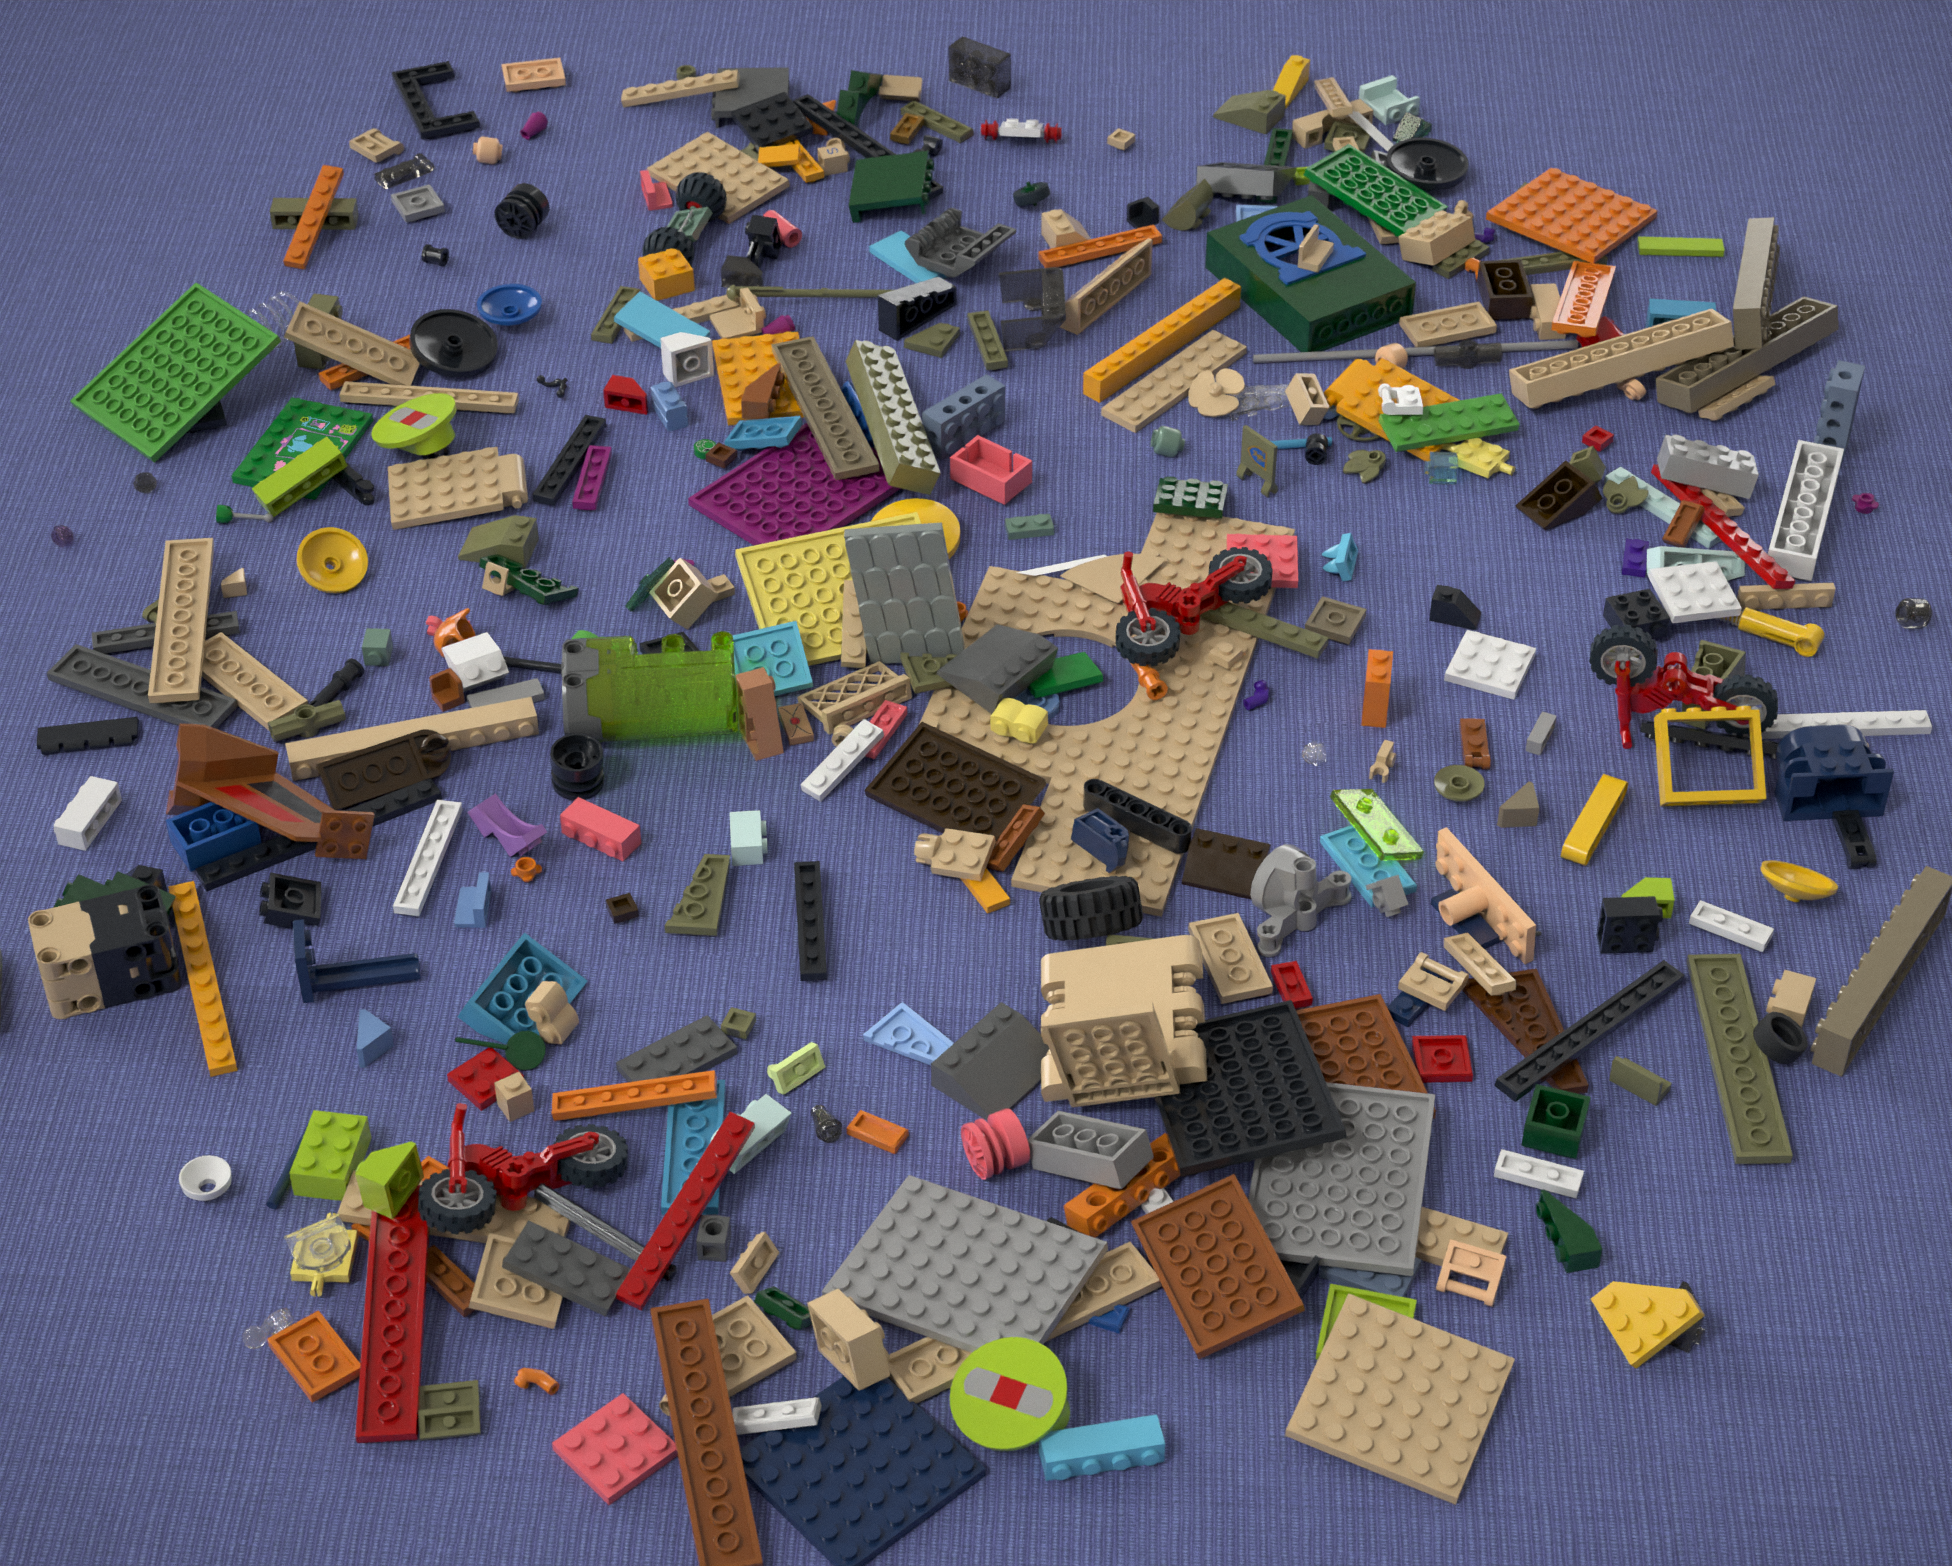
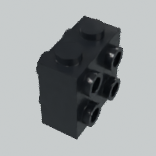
(1638, 610)
(1628, 924)

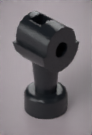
(931, 144)

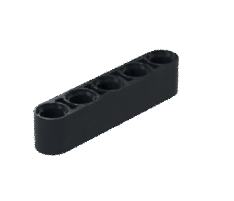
(1138, 816)

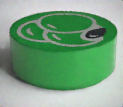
(702, 447)

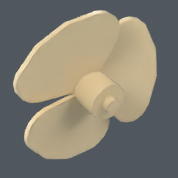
(1211, 396)

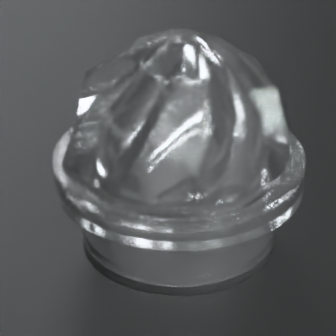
(1314, 753)

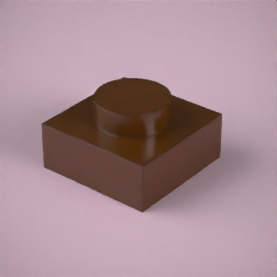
(721, 455)

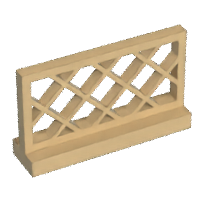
(856, 706)

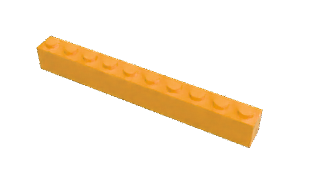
(1161, 340)

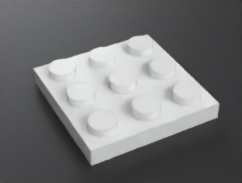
(1694, 592)
(1490, 664)

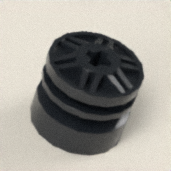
(521, 211)
(577, 766)

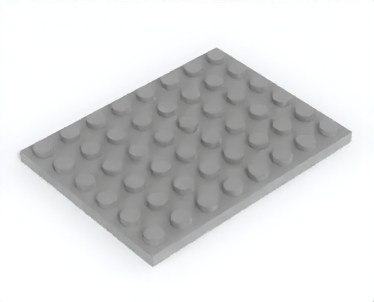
(1354, 1196)
(965, 1268)

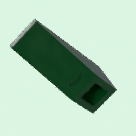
(1572, 1237)

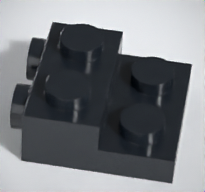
(290, 900)

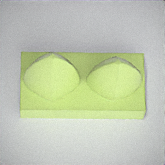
(796, 1068)

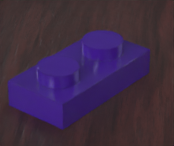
(1635, 557)

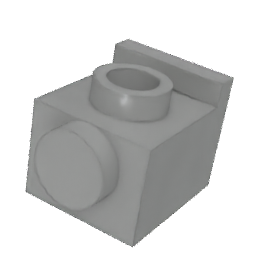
(1388, 895)

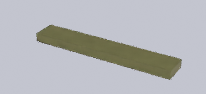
(1551, 262)

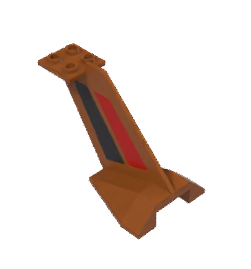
(245, 781)

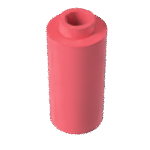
(790, 234)

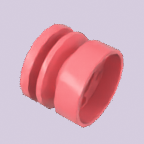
(995, 1143)

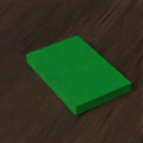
(1067, 674)

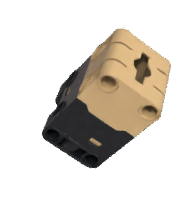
(105, 951)

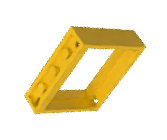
(1671, 798)

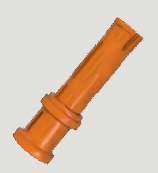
(1150, 679)

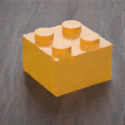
(666, 274)

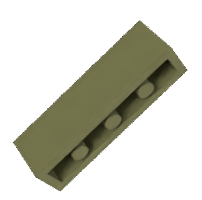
(287, 212)

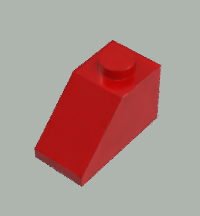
(625, 395)

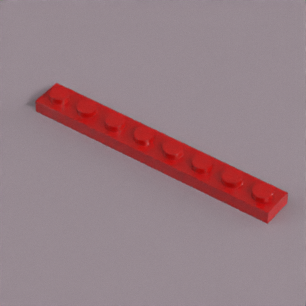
(685, 1211)

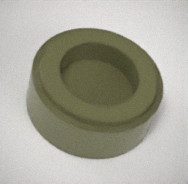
(685, 71)

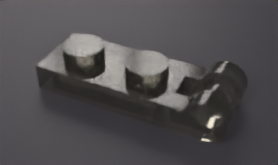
(404, 171)

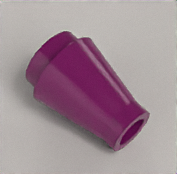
(536, 123)
(779, 325)

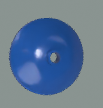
(509, 304)

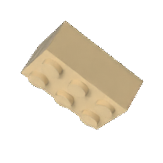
(1436, 238)
(849, 1339)

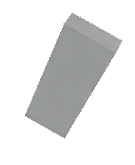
(507, 693)

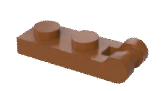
(1474, 743)

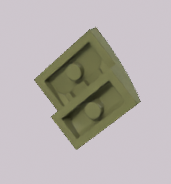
(449, 1410)

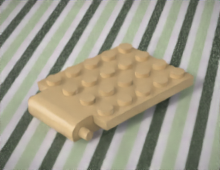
(455, 487)

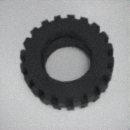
(1091, 908)

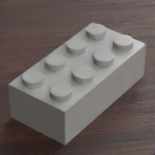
(1707, 466)
(1090, 1149)

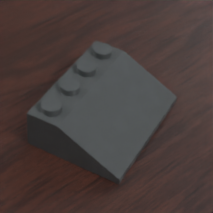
(1246, 179)
(999, 665)
(992, 1063)

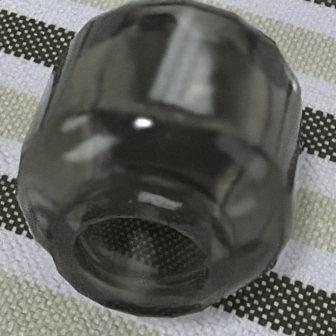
(1913, 613)

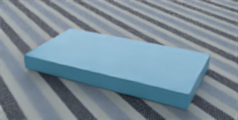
(894, 253)
(654, 320)
(1360, 861)

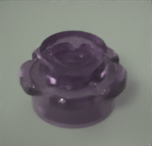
(62, 535)

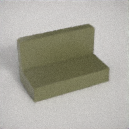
(1639, 1080)

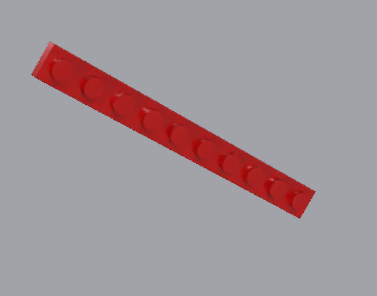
(1731, 534)

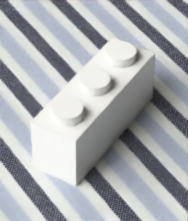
(87, 813)

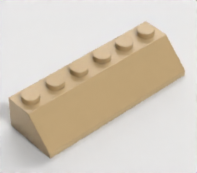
(1108, 287)

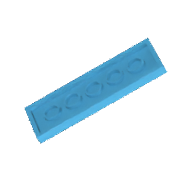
(687, 1137)

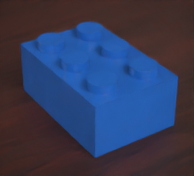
(210, 834)

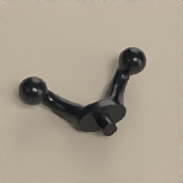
(558, 382)

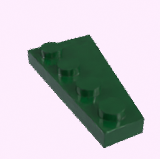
(530, 581)

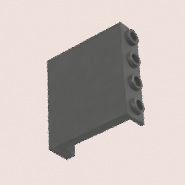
(753, 86)

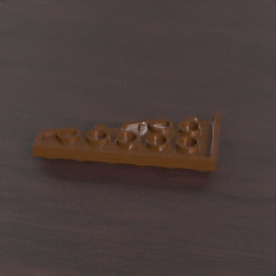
(1527, 1022)

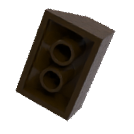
(1223, 862)

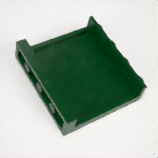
(891, 182)

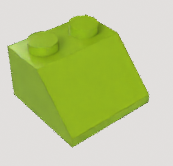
(389, 1178)

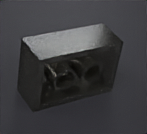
(979, 67)

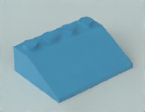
(499, 1003)

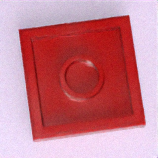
(1442, 1058)

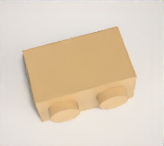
(1307, 399)
(1792, 996)

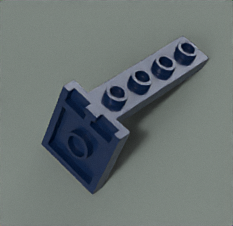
(349, 973)

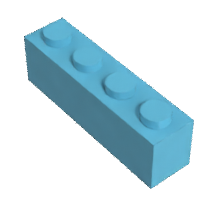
(1102, 1447)

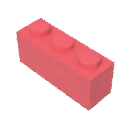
(600, 829)

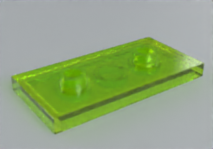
(1376, 824)

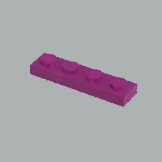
(592, 477)

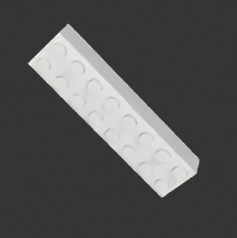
(1805, 508)

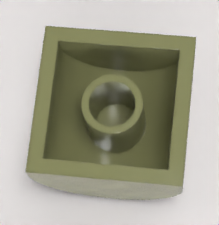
(1190, 207)

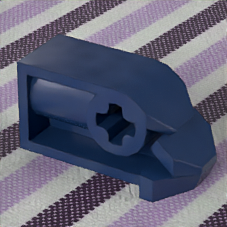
(1102, 838)

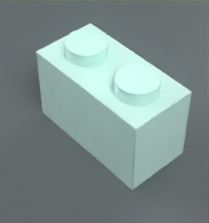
(746, 838)

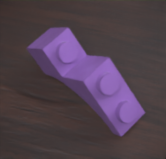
(512, 833)

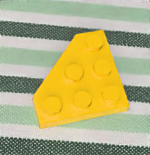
(1645, 1317)

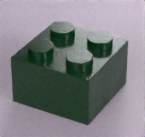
(1556, 1121)

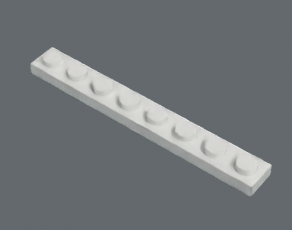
(1867, 722)

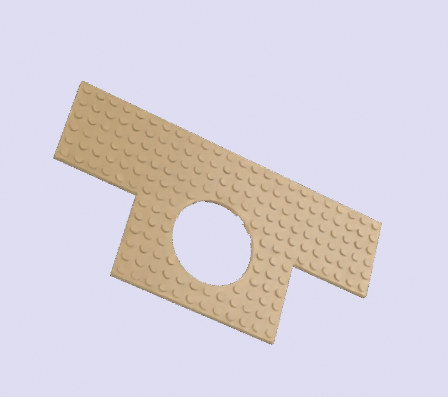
(1149, 747)

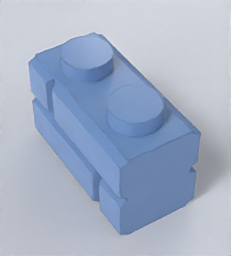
(669, 406)

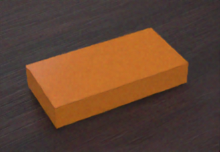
(877, 1132)

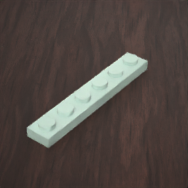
(1664, 507)

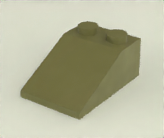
(1253, 110)
(509, 537)

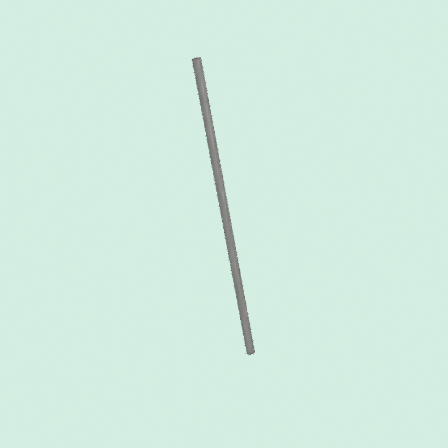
(1413, 351)

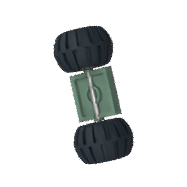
(700, 201)

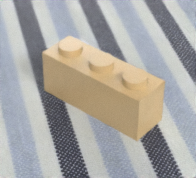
(1543, 309)

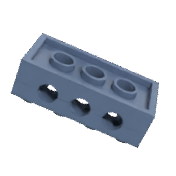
(1842, 387)
(964, 416)

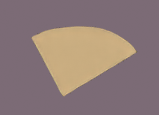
(1104, 575)

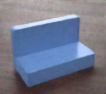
(474, 903)

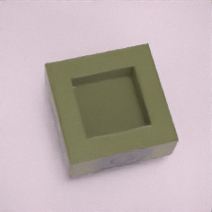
(738, 1023)

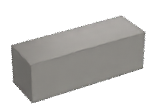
(1541, 733)

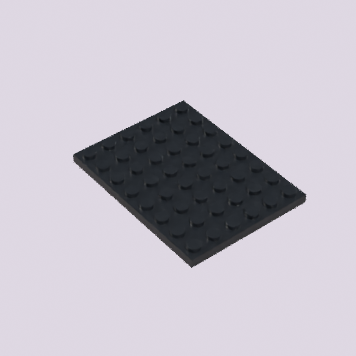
(1258, 1095)

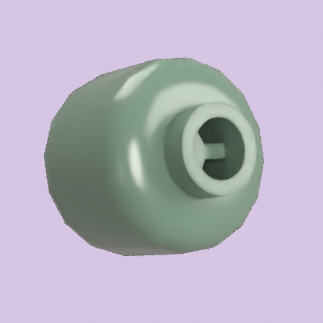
(1167, 441)

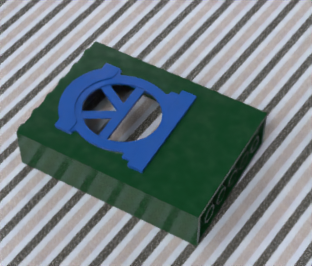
(1314, 311)

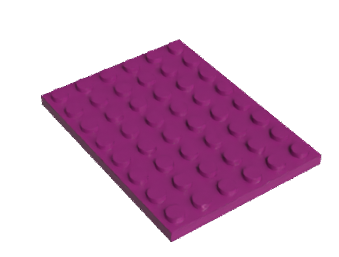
(789, 493)

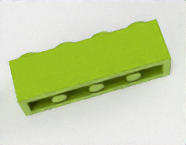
(299, 477)

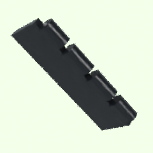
(95, 733)

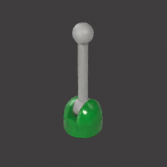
(225, 514)

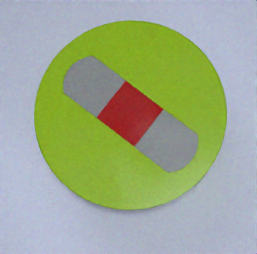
(418, 425)
(1010, 1394)

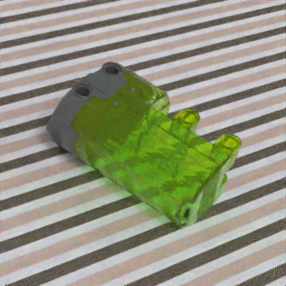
(648, 696)

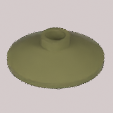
(1459, 783)

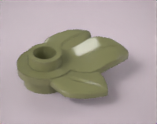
(1365, 463)
(1624, 493)

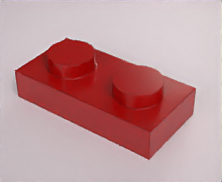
(1291, 984)

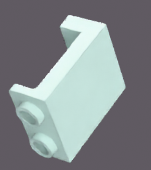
(1387, 101)

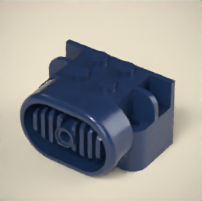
(1829, 772)

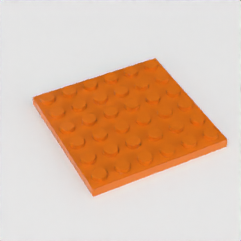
(1572, 215)

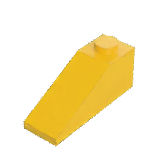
(1293, 77)

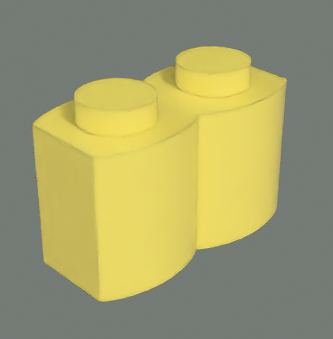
(1019, 720)

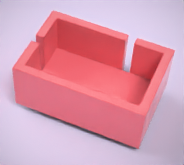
(988, 469)

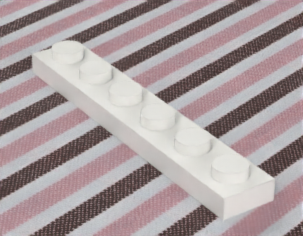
(427, 858)

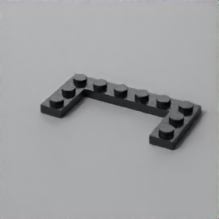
(428, 126)

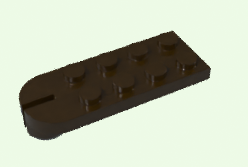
(383, 768)

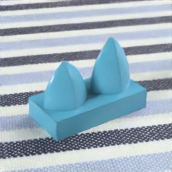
(1343, 556)

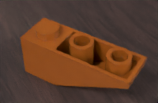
(761, 394)

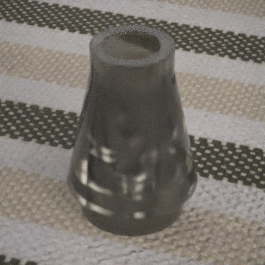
(826, 1125)

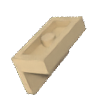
(901, 88)
(1314, 251)

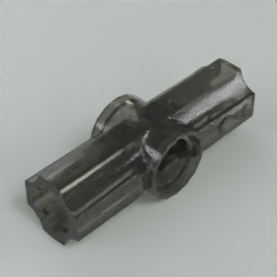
(1467, 354)

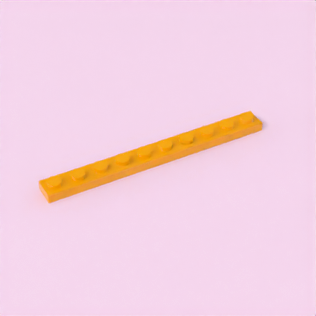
(202, 980)

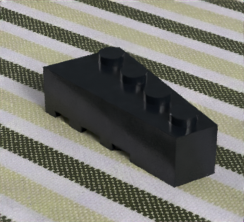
(913, 306)

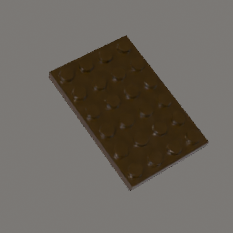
(953, 784)

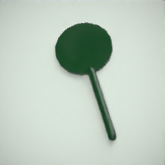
(523, 1050)

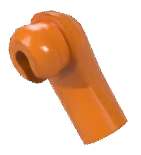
(1472, 264)
(538, 1377)

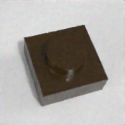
(622, 908)

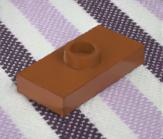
(1683, 524)

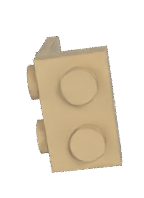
(740, 321)

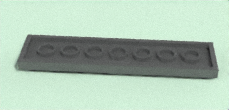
(129, 687)

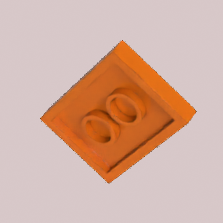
(315, 1356)

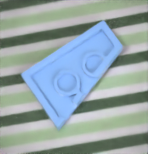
(908, 1035)

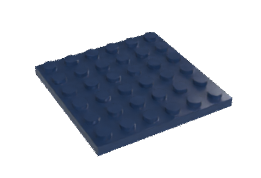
(861, 1472)

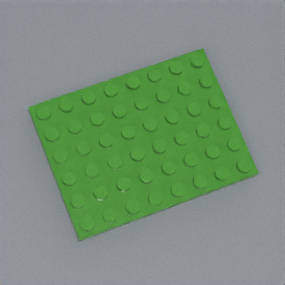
(175, 371)

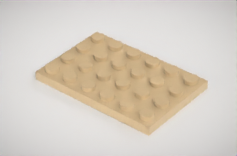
(743, 178)

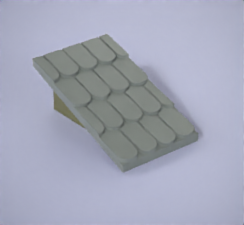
(904, 591)

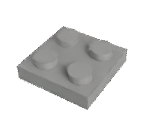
(417, 203)

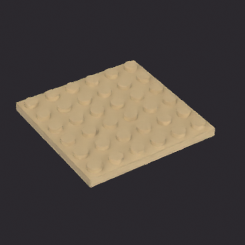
(1400, 1398)

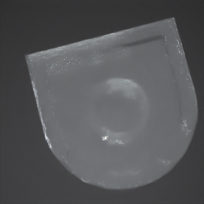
(320, 1245)

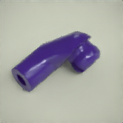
(1487, 236)
(1260, 696)

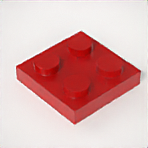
(477, 1077)

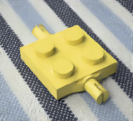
(1481, 457)
(339, 1274)

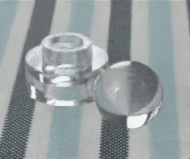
(255, 1336)

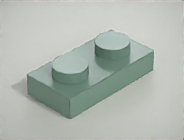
(1029, 526)

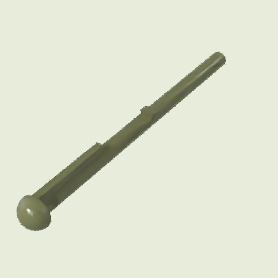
(734, 291)

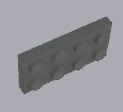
(679, 1053)
(566, 1268)

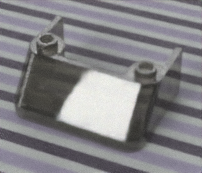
(1038, 290)

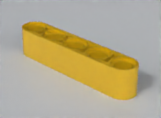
(1594, 820)

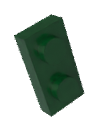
(784, 1307)

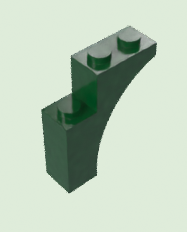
(861, 89)
(85, 889)

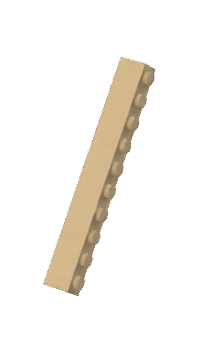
(462, 729)

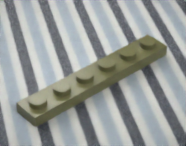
(1268, 629)

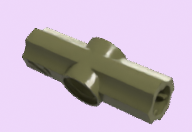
(306, 720)

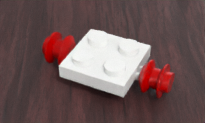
(1015, 128)

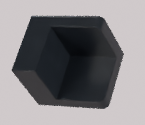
(1142, 213)

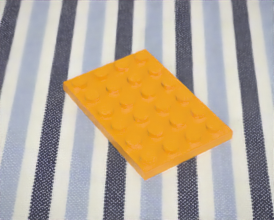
(742, 362)

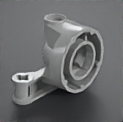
(1292, 896)

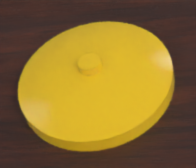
(928, 512)

